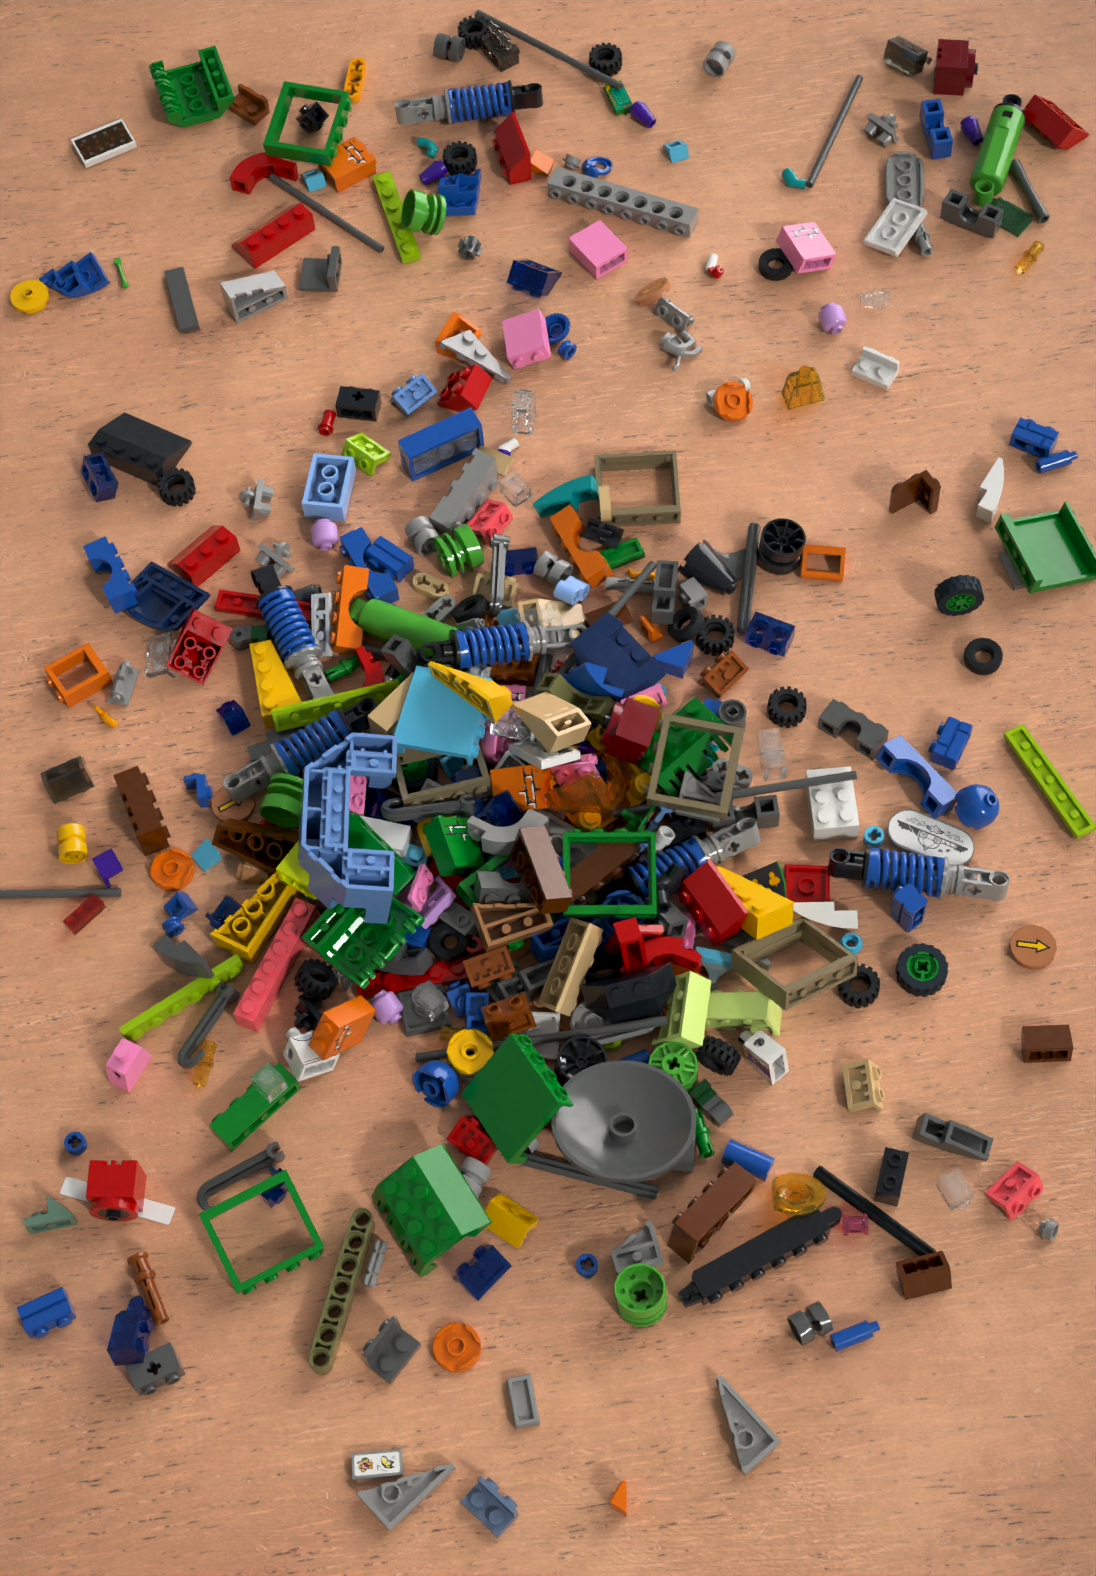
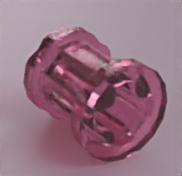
(855, 1224)

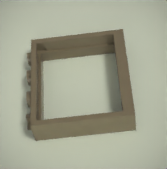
(634, 461)
(478, 787)
(690, 805)
(841, 967)

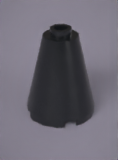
(708, 569)

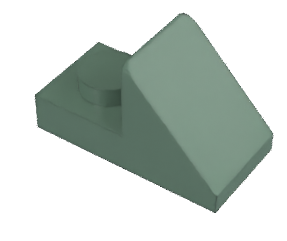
(56, 1218)

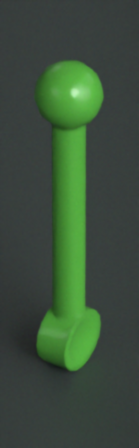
(117, 261)

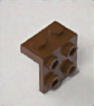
(919, 487)

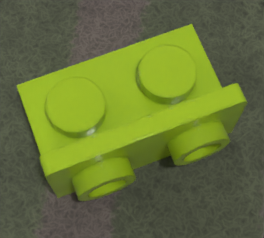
(366, 452)

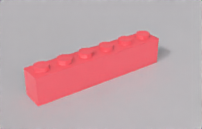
(275, 966)

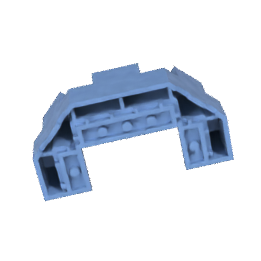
(337, 872)

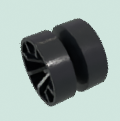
(781, 546)
(576, 1056)

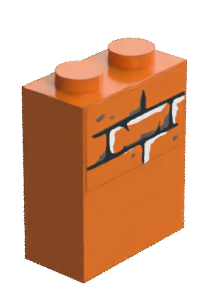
(350, 165)
(524, 783)
(342, 1027)

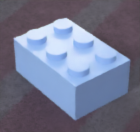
(329, 487)

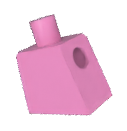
(128, 1062)

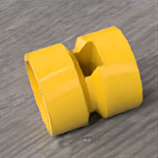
(72, 843)

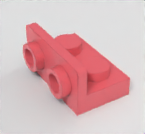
(490, 519)
(1015, 1189)

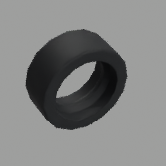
(604, 961)

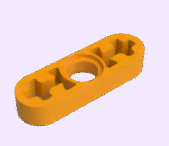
(353, 74)

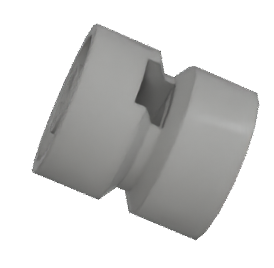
(719, 59)
(421, 534)
(551, 568)
(475, 1173)

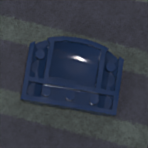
(164, 598)
(613, 647)

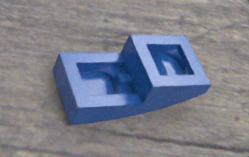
(473, 1012)

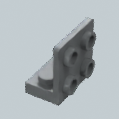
(320, 273)
(390, 1350)

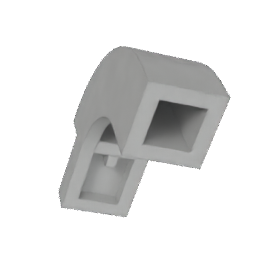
(501, 839)

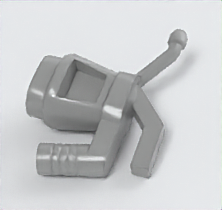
(673, 344)

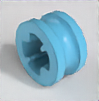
(879, 835)

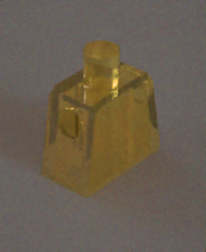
(802, 388)

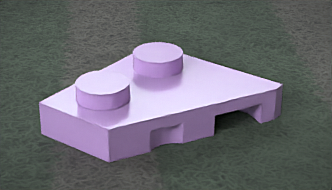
(437, 902)

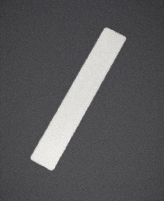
(151, 1209)

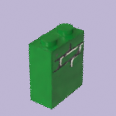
(452, 846)

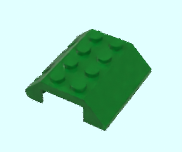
(193, 91)
(685, 747)
(359, 946)
(429, 1207)

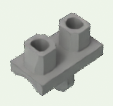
(885, 125)
(260, 492)
(281, 550)

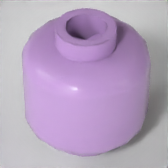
(832, 318)
(324, 534)
(387, 1007)

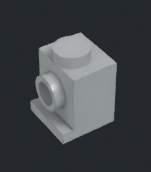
(692, 594)

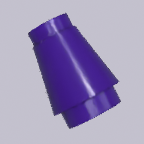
(642, 114)
(972, 130)
(433, 172)

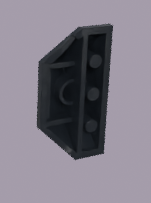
(631, 995)

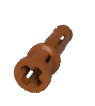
(145, 1278)

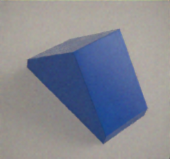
(676, 660)

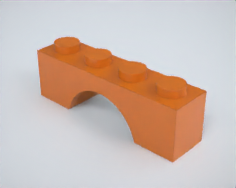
(570, 528)
(346, 634)

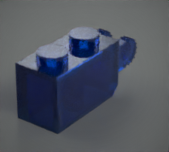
(130, 1334)

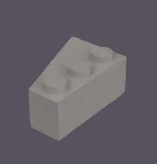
(252, 294)

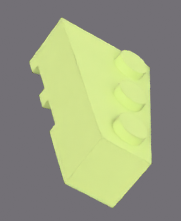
(743, 1010)
(686, 1011)

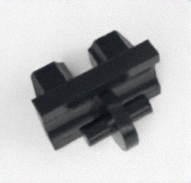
(603, 533)
(307, 1013)

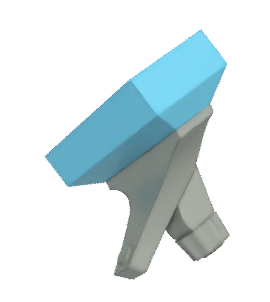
(716, 964)

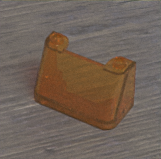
(592, 794)

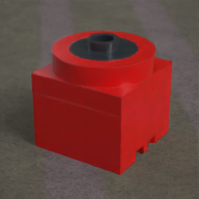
(115, 1190)

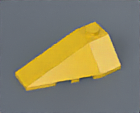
(477, 691)

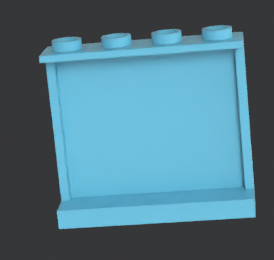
(438, 720)

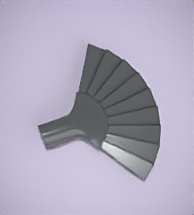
(734, 562)

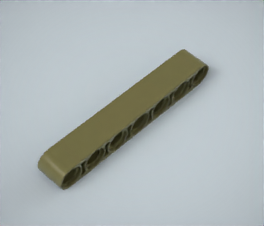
(341, 1302)

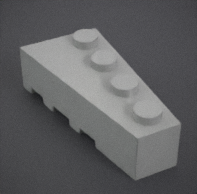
(466, 494)

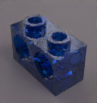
(99, 477)
(772, 630)

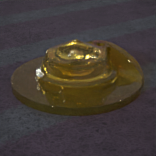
(797, 1194)

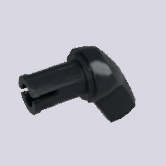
(668, 884)

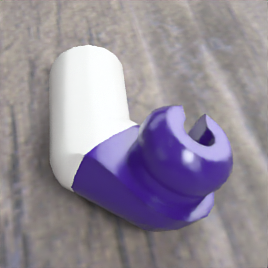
(507, 447)

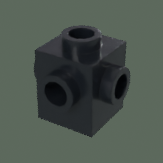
(312, 117)

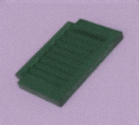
(1014, 218)

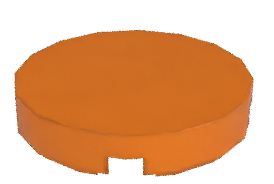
(732, 401)
(172, 869)
(456, 1347)

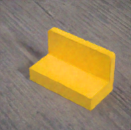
(510, 1220)

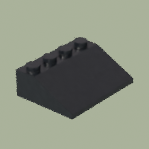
(139, 447)

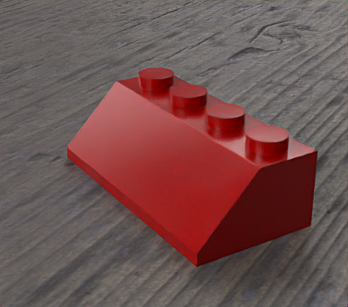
(275, 235)

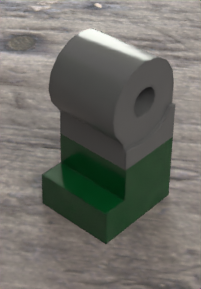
(244, 635)
(710, 1103)

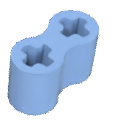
(571, 590)

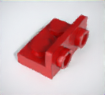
(472, 1139)

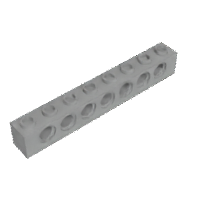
(623, 202)

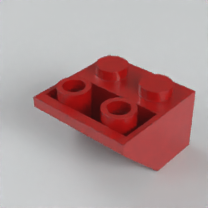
(465, 389)

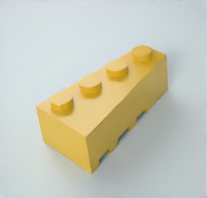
(271, 680)
(766, 909)
(256, 920)

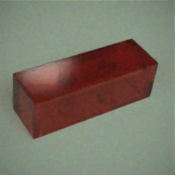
(84, 914)

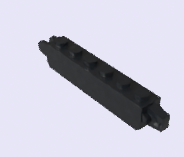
(759, 1255)

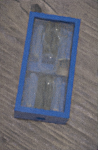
(441, 444)

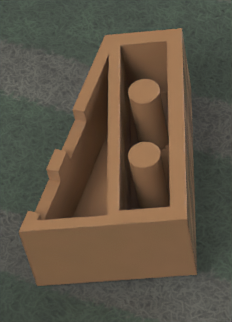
(508, 923)

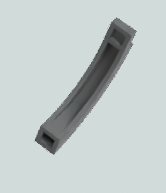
(404, 658)

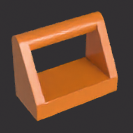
(453, 325)
(826, 551)

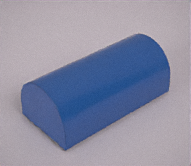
(751, 1160)

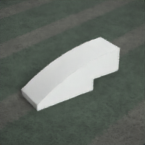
(990, 492)
(824, 913)

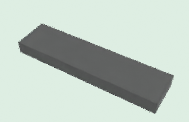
(182, 300)

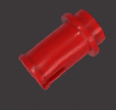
(326, 426)

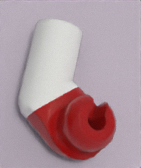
(711, 267)

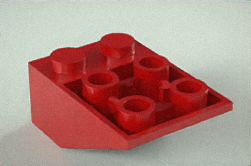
(198, 646)

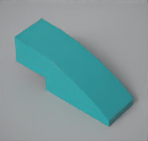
(571, 492)

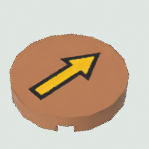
(652, 292)
(226, 808)
(1033, 947)

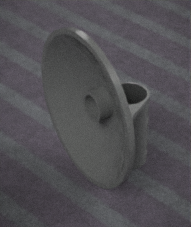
(626, 1122)

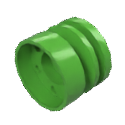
(423, 212)
(457, 551)
(283, 801)
(678, 1055)
(640, 1282)

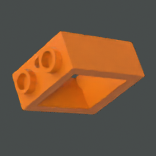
(85, 688)

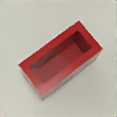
(631, 945)

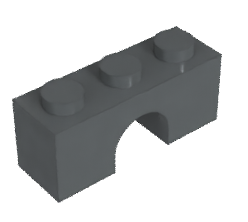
(958, 211)
(839, 717)
(763, 810)
(492, 889)

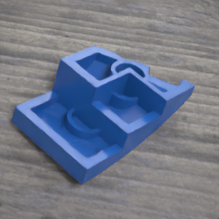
(461, 193)
(77, 278)
(589, 680)

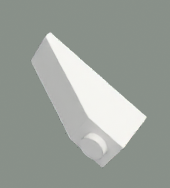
(321, 616)

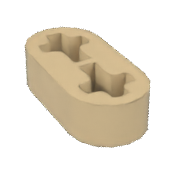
(604, 502)
(432, 584)

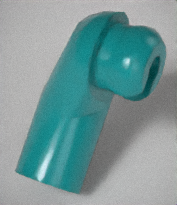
(429, 145)
(791, 179)

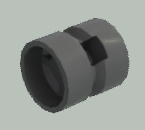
(449, 47)
(733, 713)
(804, 1329)

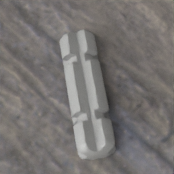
(374, 1263)

